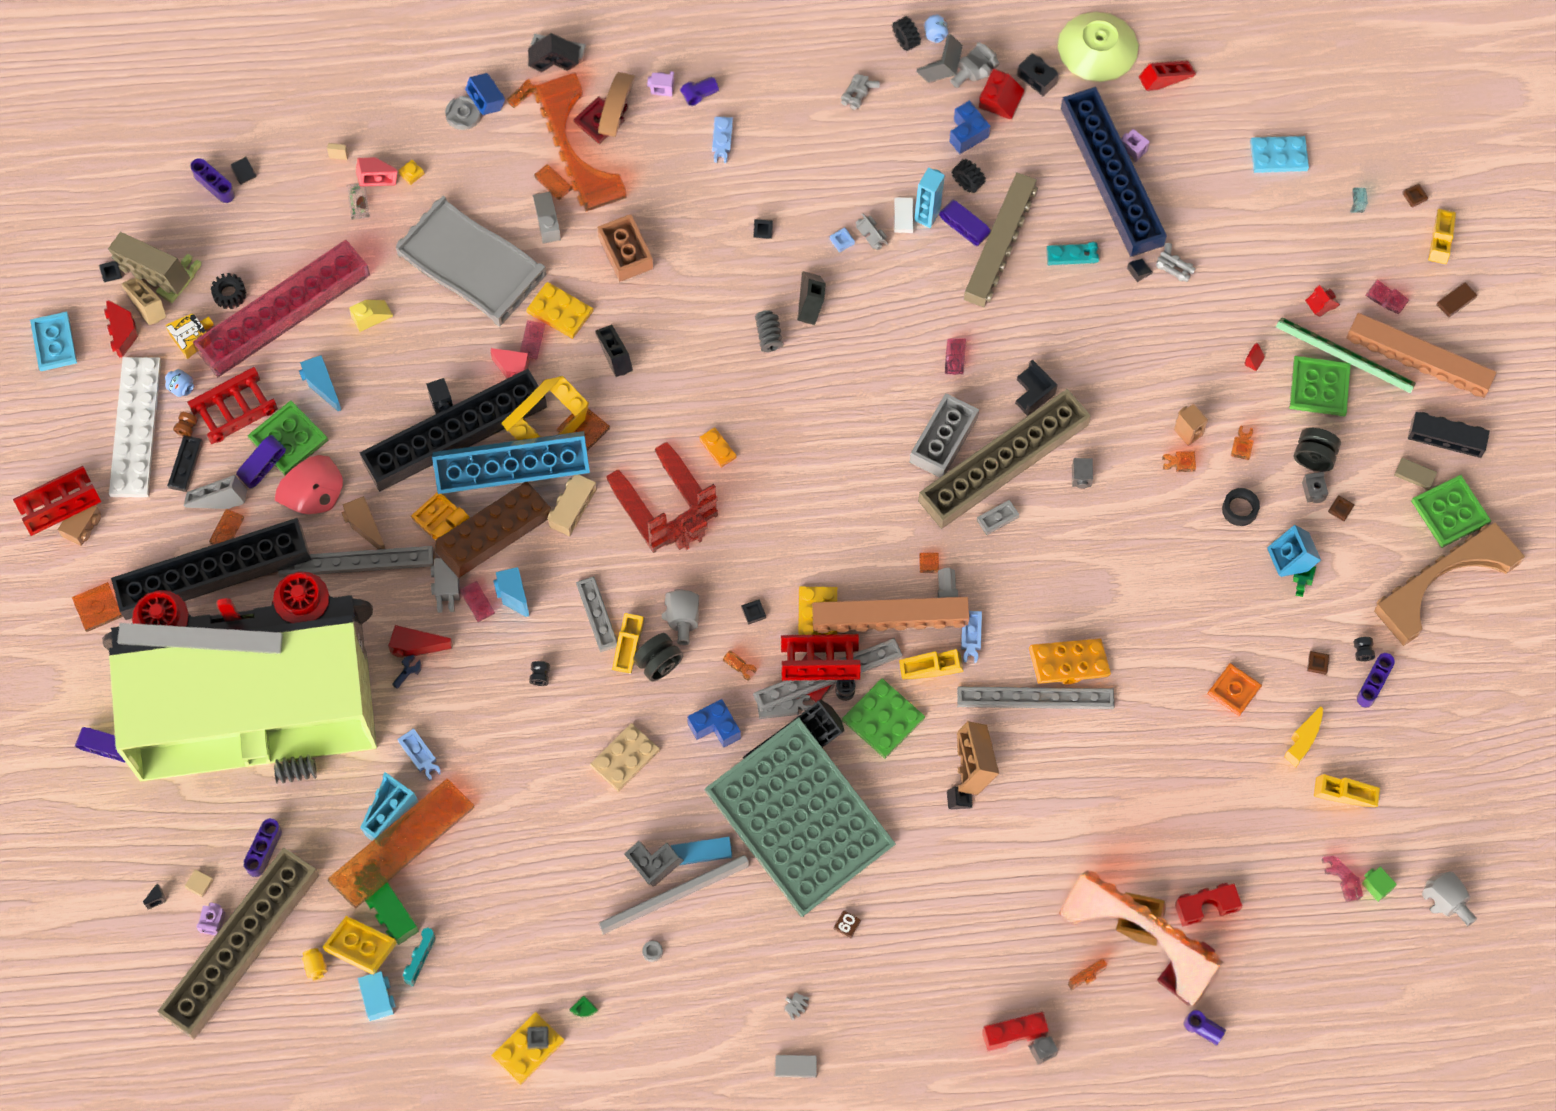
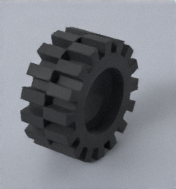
(906, 33)
(968, 175)
(235, 298)

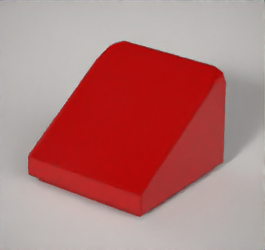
(1254, 357)

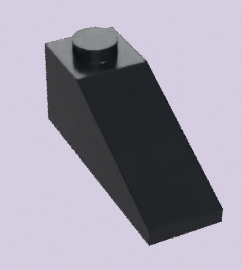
(614, 351)

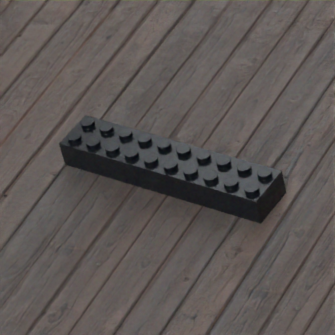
(448, 430)
(216, 566)

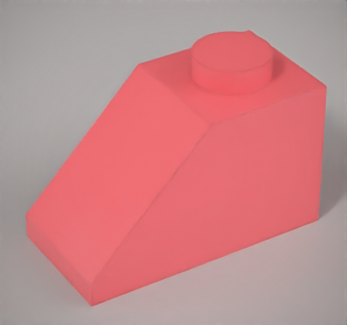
(375, 172)
(510, 362)

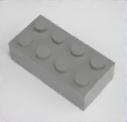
(944, 435)

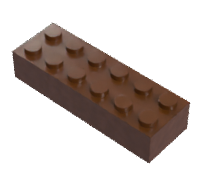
(492, 529)

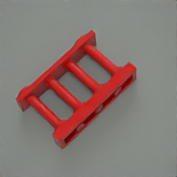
(232, 388)
(61, 509)
(820, 669)

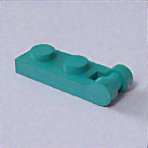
(1072, 254)
(419, 956)

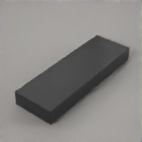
(185, 463)

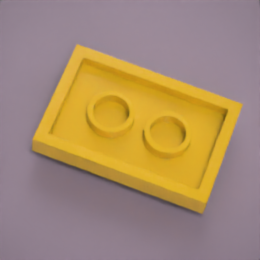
(559, 310)
(811, 595)
(359, 945)
(517, 1058)

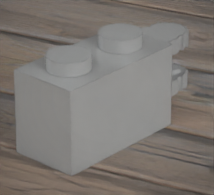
(445, 586)

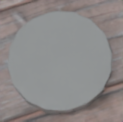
(462, 113)

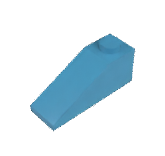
(318, 380)

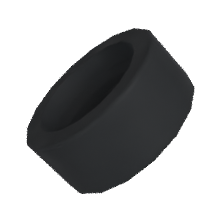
(1244, 494)

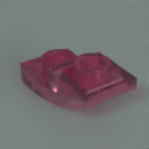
(1387, 298)
(532, 339)
(955, 356)
(477, 601)

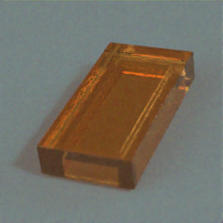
(553, 181)

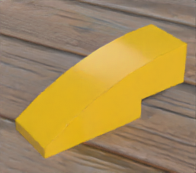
(1442, 236)
(628, 643)
(931, 665)
(1304, 738)
(1346, 791)

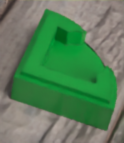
(583, 1008)

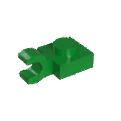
(1304, 579)

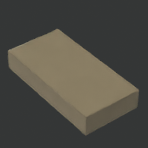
(1415, 473)

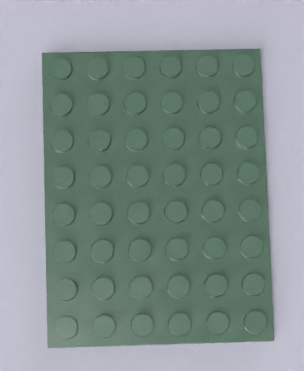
(799, 817)

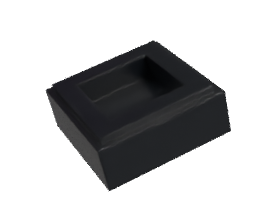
(753, 611)

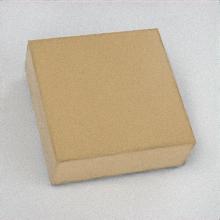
(337, 151)
(198, 883)

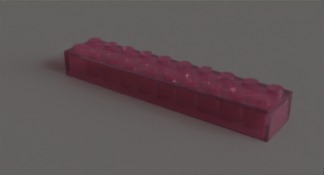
(281, 308)

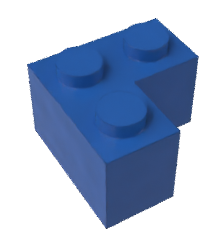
(971, 128)
(715, 719)

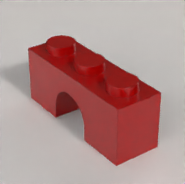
(1224, 898)
(1026, 1027)

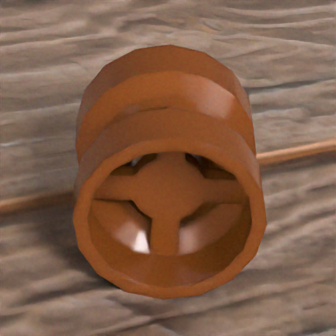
(185, 424)

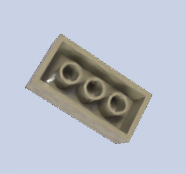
(148, 263)

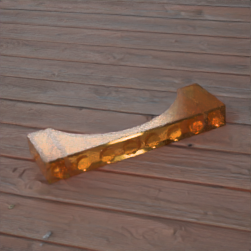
(592, 185)
(1192, 963)

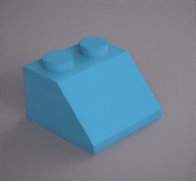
(1294, 552)
(511, 591)

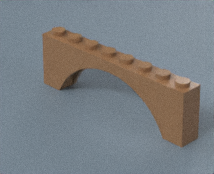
(1487, 549)

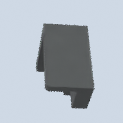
(947, 66)
(656, 866)

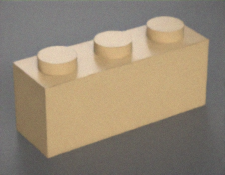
(571, 504)

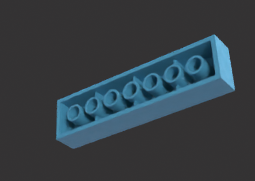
(510, 462)

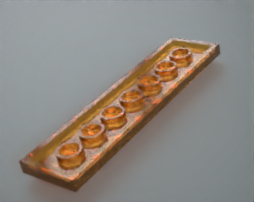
(401, 843)

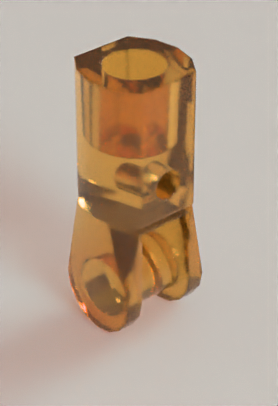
(520, 95)

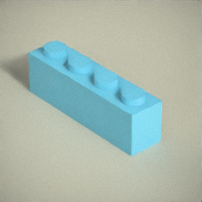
(929, 197)

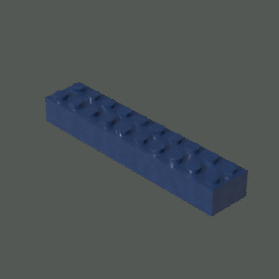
(1113, 172)

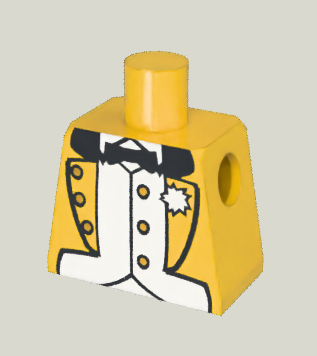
(187, 330)

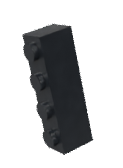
(1448, 434)

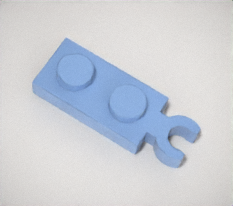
(722, 137)
(972, 635)
(418, 753)

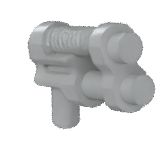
(858, 85)
(1168, 262)

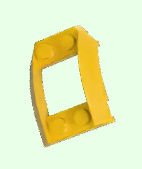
(564, 392)

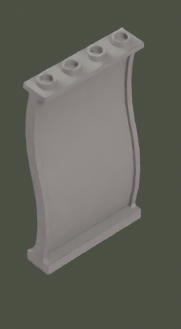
(470, 261)

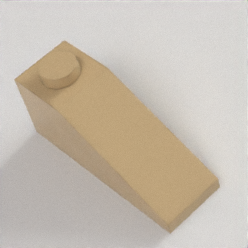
(144, 300)

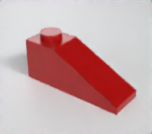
(1164, 74)
(415, 642)

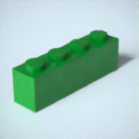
(392, 914)

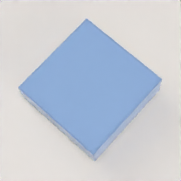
(842, 239)

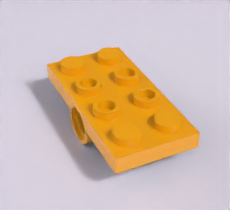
(439, 516)
(1069, 661)

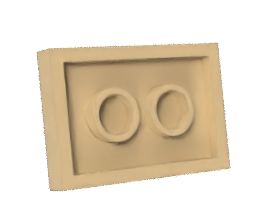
(624, 757)

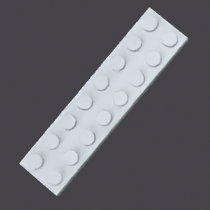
(135, 427)

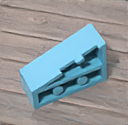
(389, 805)

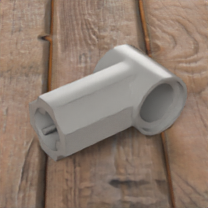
(947, 583)

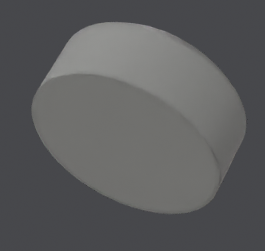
(652, 951)

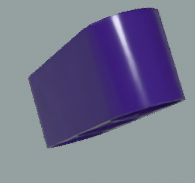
(209, 173)
(965, 222)
(261, 461)
(1381, 674)
(98, 743)
(261, 838)

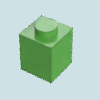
(1378, 883)

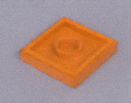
(1234, 689)

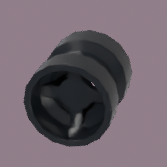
(1364, 649)
(539, 673)
(845, 692)

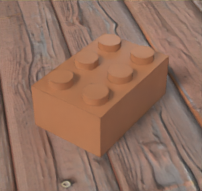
(625, 247)

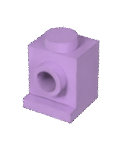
(661, 83)
(1135, 144)
(213, 925)

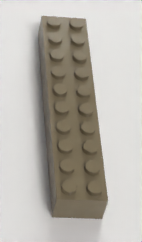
(1004, 458)
(238, 943)

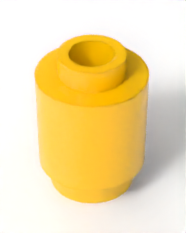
(314, 964)

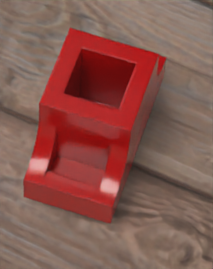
(1322, 301)

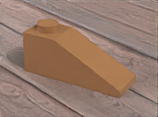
(361, 520)

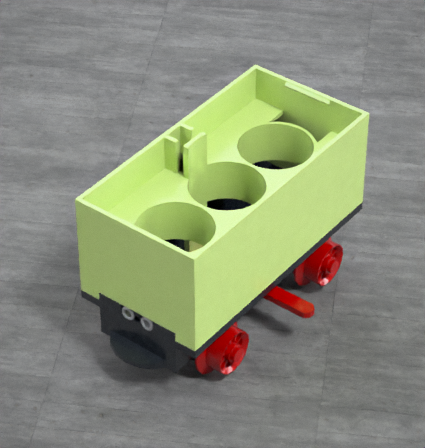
(244, 709)

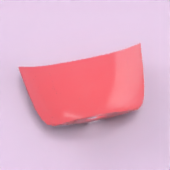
(297, 486)

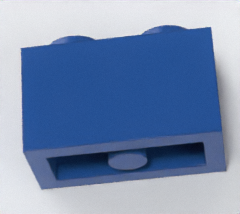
(485, 94)

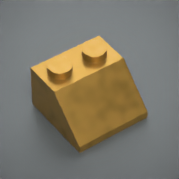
(1135, 931)

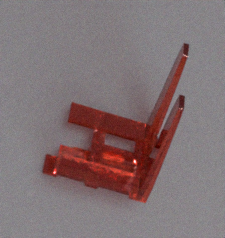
(688, 525)

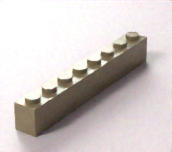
(1000, 239)

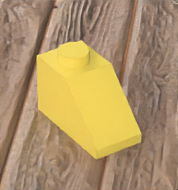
(369, 313)

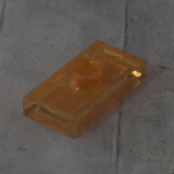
(226, 527)
(1087, 975)

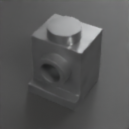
(1313, 494)
(1043, 1049)

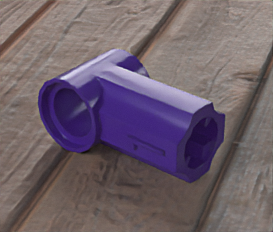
(695, 92)
(1206, 1028)

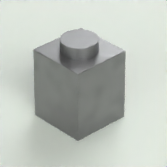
(1082, 472)

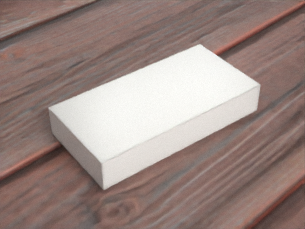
(903, 215)

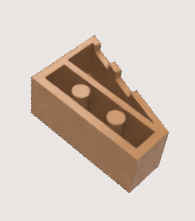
(977, 758)

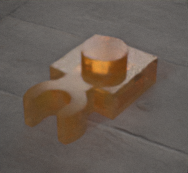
(1242, 445)
(1183, 461)

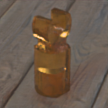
(739, 664)

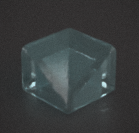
(1359, 200)

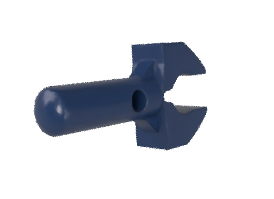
(407, 670)

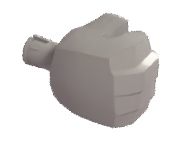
(976, 65)
(682, 613)
(1449, 896)

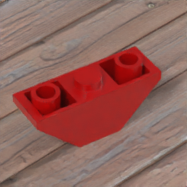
(121, 327)

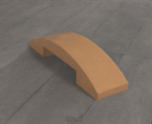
(615, 103)

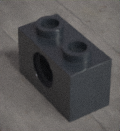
(1039, 82)
(439, 395)

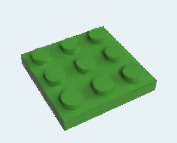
(1319, 386)
(294, 432)
(1451, 511)
(883, 718)

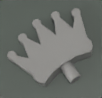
(795, 1005)

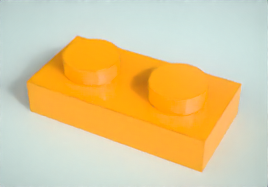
(717, 447)

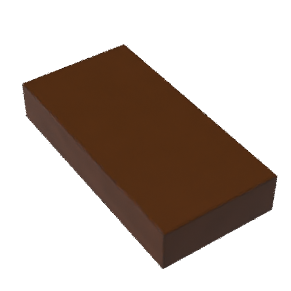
(1456, 300)

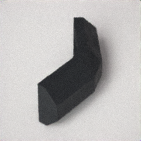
(820, 721)

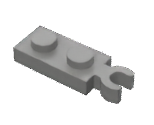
(786, 709)

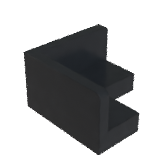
(553, 51)
(1038, 386)

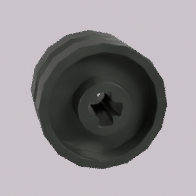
(1317, 449)
(658, 657)

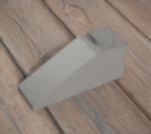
(547, 217)
(218, 495)

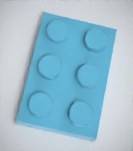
(1279, 154)
(53, 341)

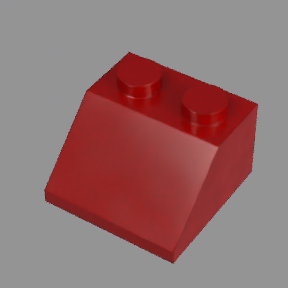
(1001, 94)

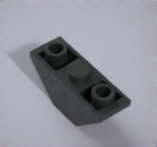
(811, 297)

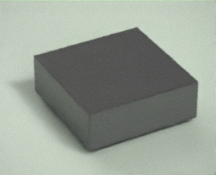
(537, 1038)

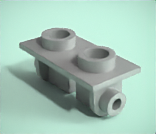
(876, 236)

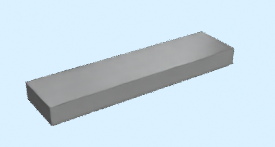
(597, 614)

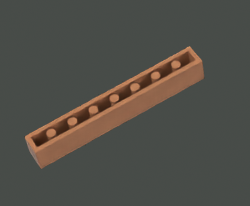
(1421, 355)
(890, 614)

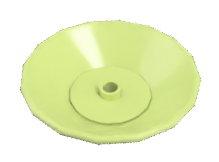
(1095, 58)

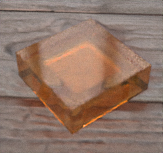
(928, 562)

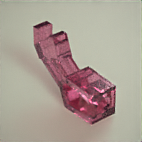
(1340, 870)

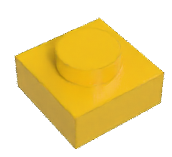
(411, 172)

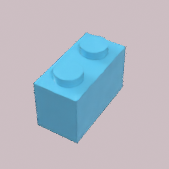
(376, 996)

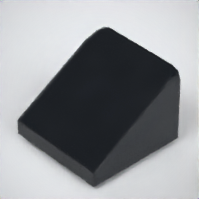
(243, 170)
(763, 228)
(1139, 269)
(110, 271)
(958, 799)
(155, 897)

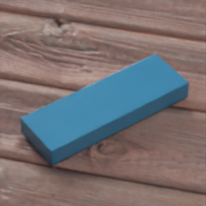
(704, 850)

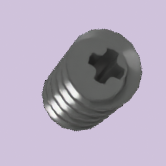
(768, 331)
(295, 769)

